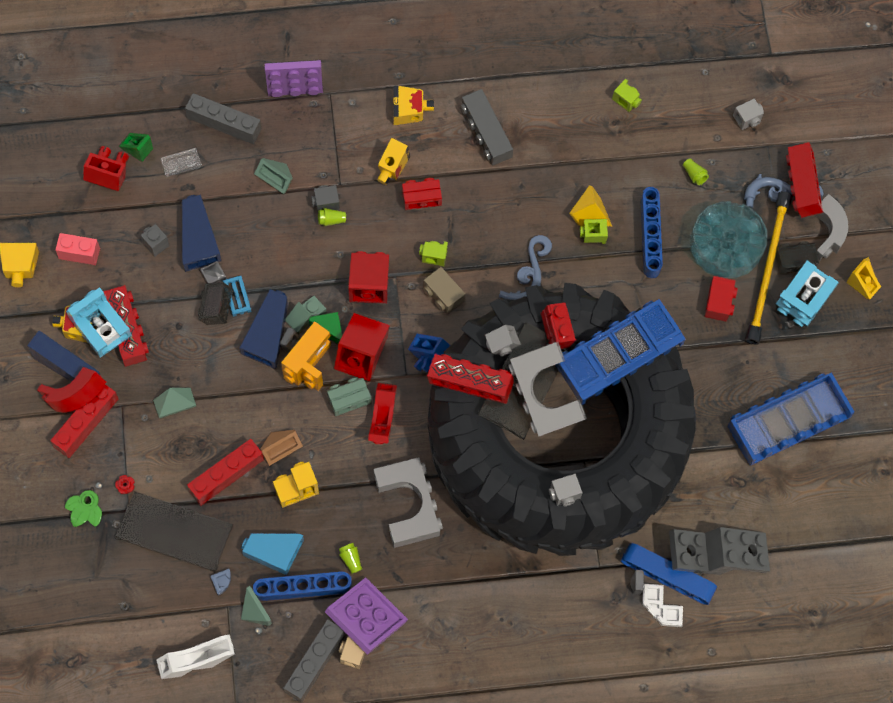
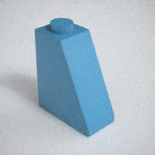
(273, 550)

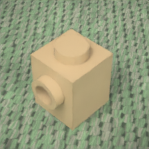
(352, 654)

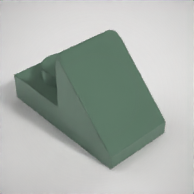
(301, 313)

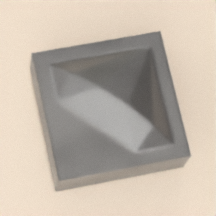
(213, 273)
(289, 339)
(637, 582)

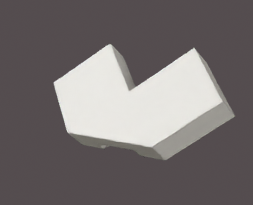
(665, 614)

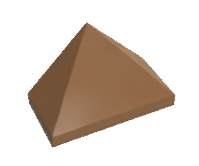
(280, 445)

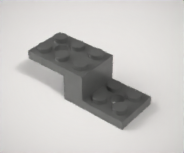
(719, 551)

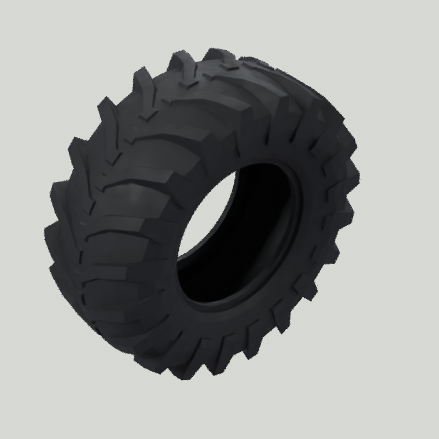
(510, 493)

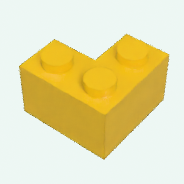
(297, 486)

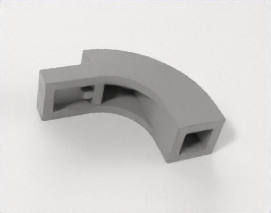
(837, 224)

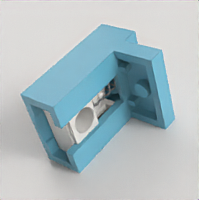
(790, 304)
(88, 311)

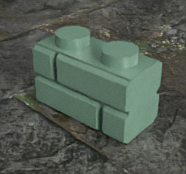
(348, 396)

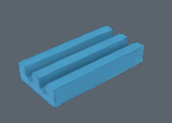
(241, 310)

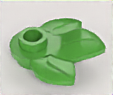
(82, 511)

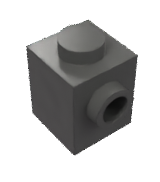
(325, 197)
(154, 240)

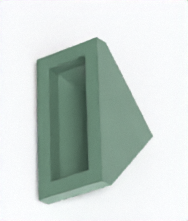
(275, 174)
(174, 401)
(253, 609)

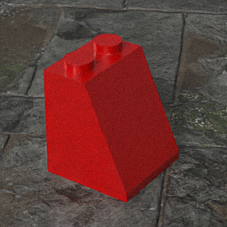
(369, 277)
(361, 346)

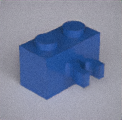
(425, 348)

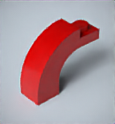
(74, 395)
(383, 413)

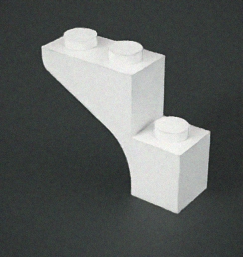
(198, 657)

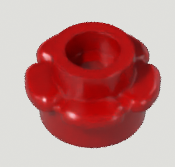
(125, 489)

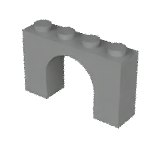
(526, 369)
(410, 475)

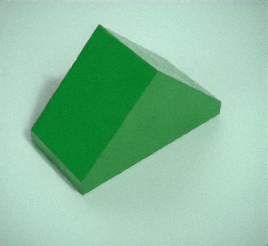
(137, 145)
(330, 323)

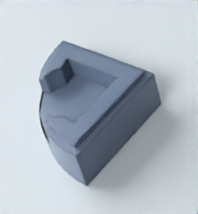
(221, 581)

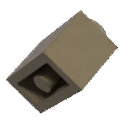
(443, 290)

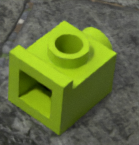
(626, 96)
(598, 226)
(433, 252)

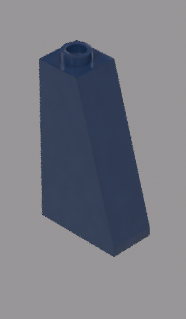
(198, 240)
(267, 330)
(56, 357)

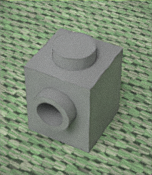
(748, 114)
(502, 340)
(565, 490)

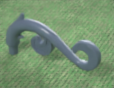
(759, 182)
(534, 272)

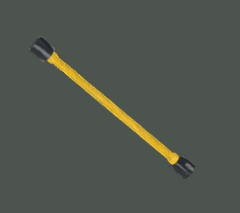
(754, 330)

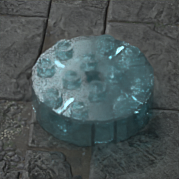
(728, 239)

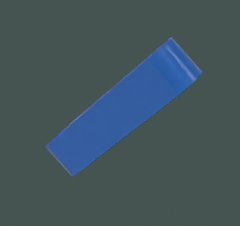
(649, 240)
(661, 571)
(311, 591)

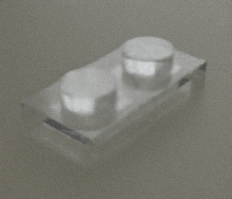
(181, 162)

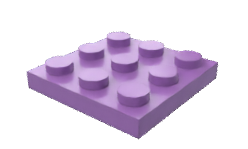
(294, 78)
(366, 615)

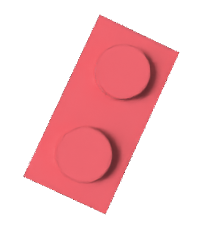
(77, 249)

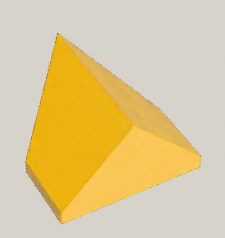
(589, 207)
(864, 279)

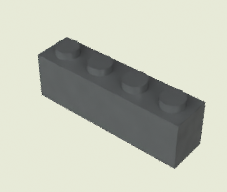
(223, 118)
(487, 127)
(314, 661)

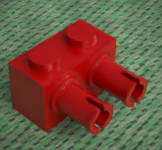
(105, 171)

